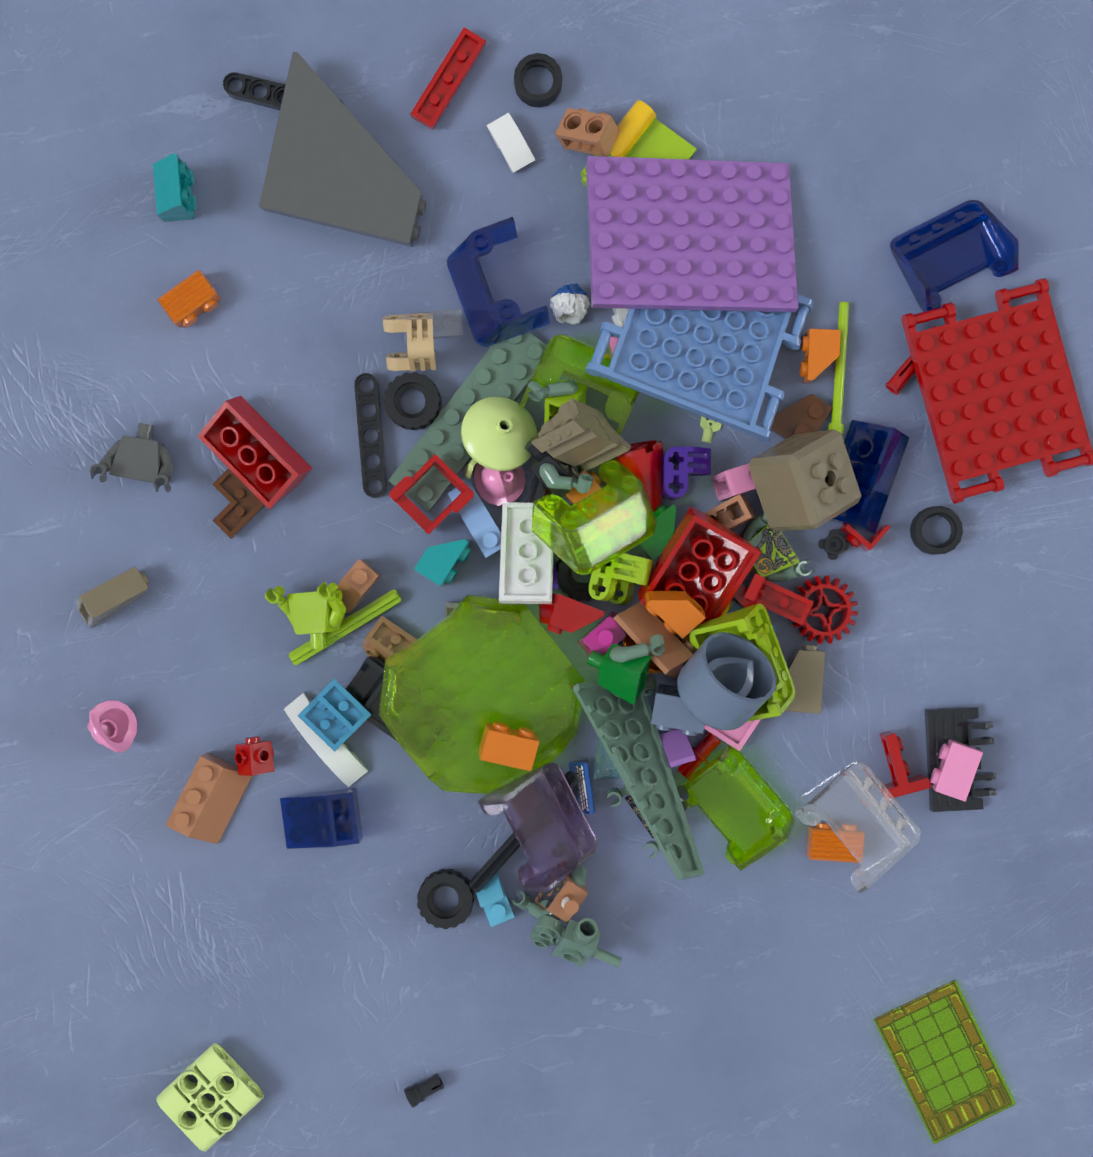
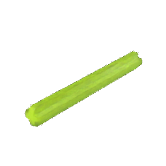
(348, 625)

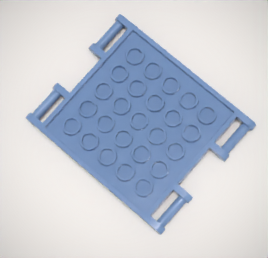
(703, 360)

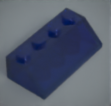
(875, 460)

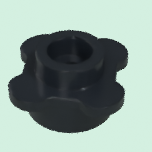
(841, 544)

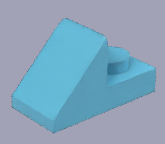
(495, 902)

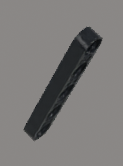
(249, 83)
(364, 424)

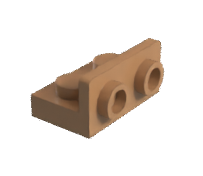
(386, 640)

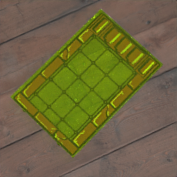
(944, 1061)

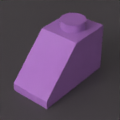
(676, 747)

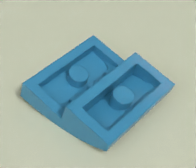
(334, 715)

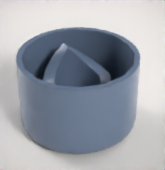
(726, 681)

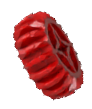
(826, 621)

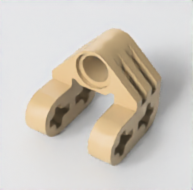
(420, 342)

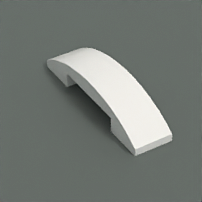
(342, 761)

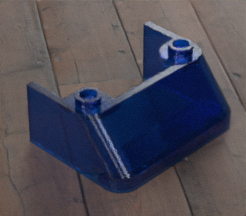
(489, 320)

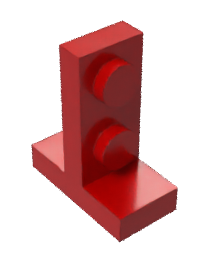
(779, 600)
(899, 769)

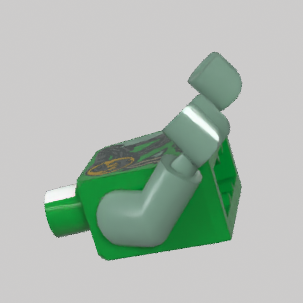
(626, 668)

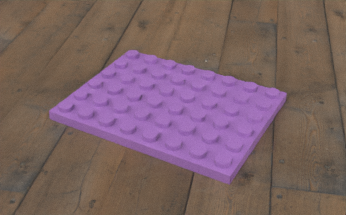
(690, 235)

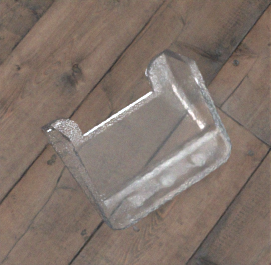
(863, 819)

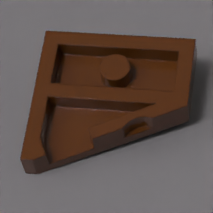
(801, 417)

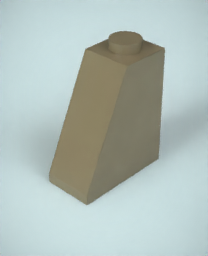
(112, 596)
(807, 673)

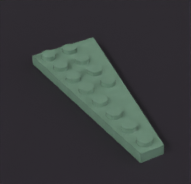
(644, 768)

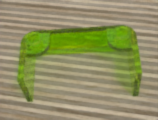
(569, 358)

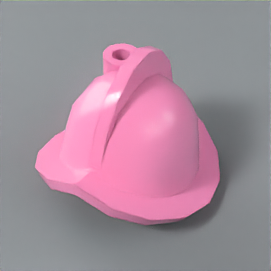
(499, 486)
(113, 725)

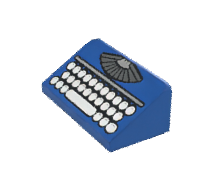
(583, 788)

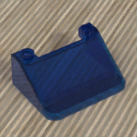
(954, 249)

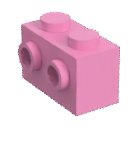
(956, 769)

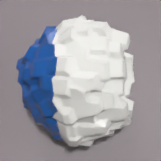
(570, 304)

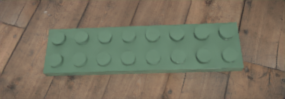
(500, 373)

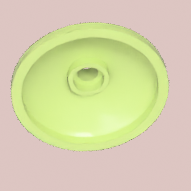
(490, 443)

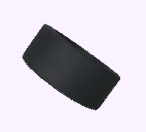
(539, 60)
(950, 516)

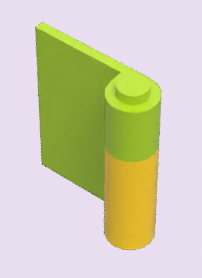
(646, 137)

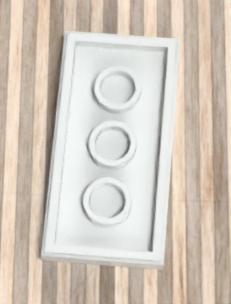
(524, 559)

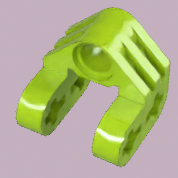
(620, 576)

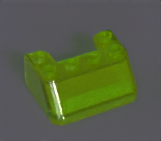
(598, 525)

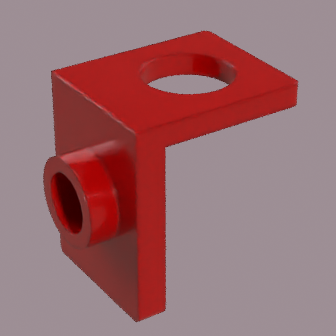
(857, 540)

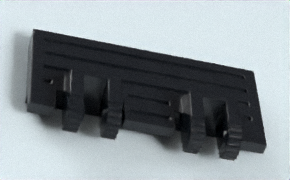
(952, 724)

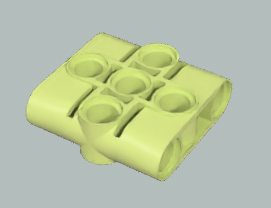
(186, 1096)

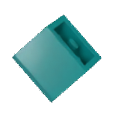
(174, 189)
(440, 561)

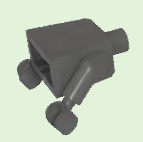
(137, 459)

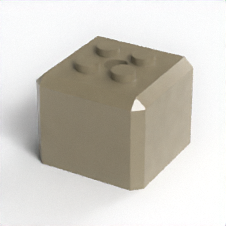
(805, 480)

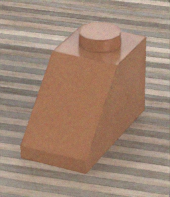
(357, 584)

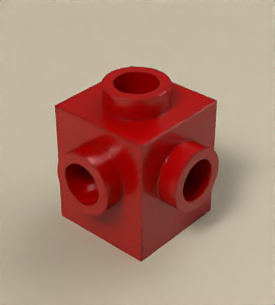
(254, 757)

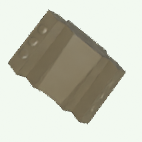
(580, 436)

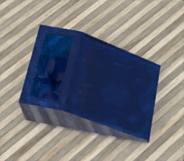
(322, 819)

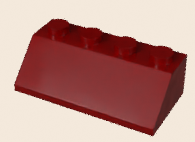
(254, 451)

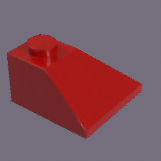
(567, 614)

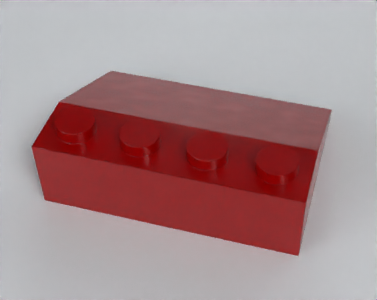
(704, 562)

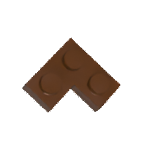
(242, 504)

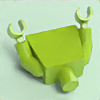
(311, 611)

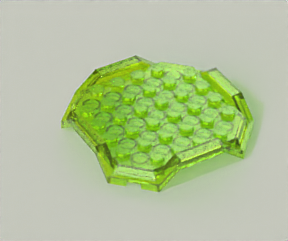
(476, 670)

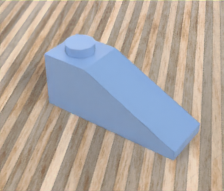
(479, 523)

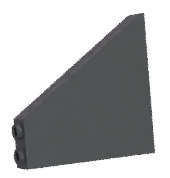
(333, 170)

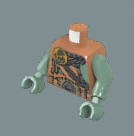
(561, 900)

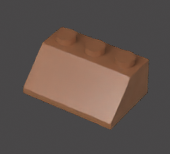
(642, 626)
(208, 799)

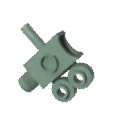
(573, 942)

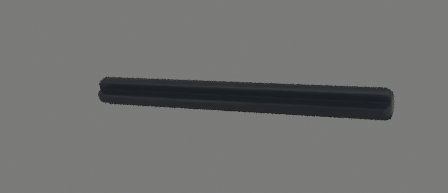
(503, 854)

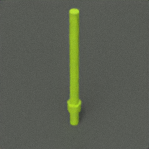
(839, 377)

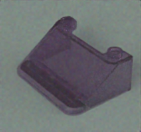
(546, 825)

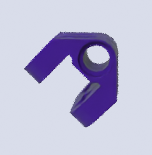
(692, 462)

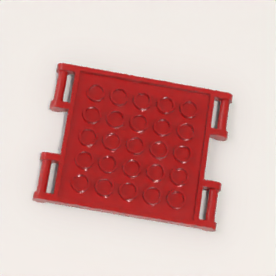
(998, 390)

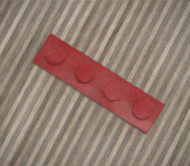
(448, 78)

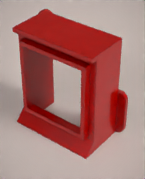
(398, 495)

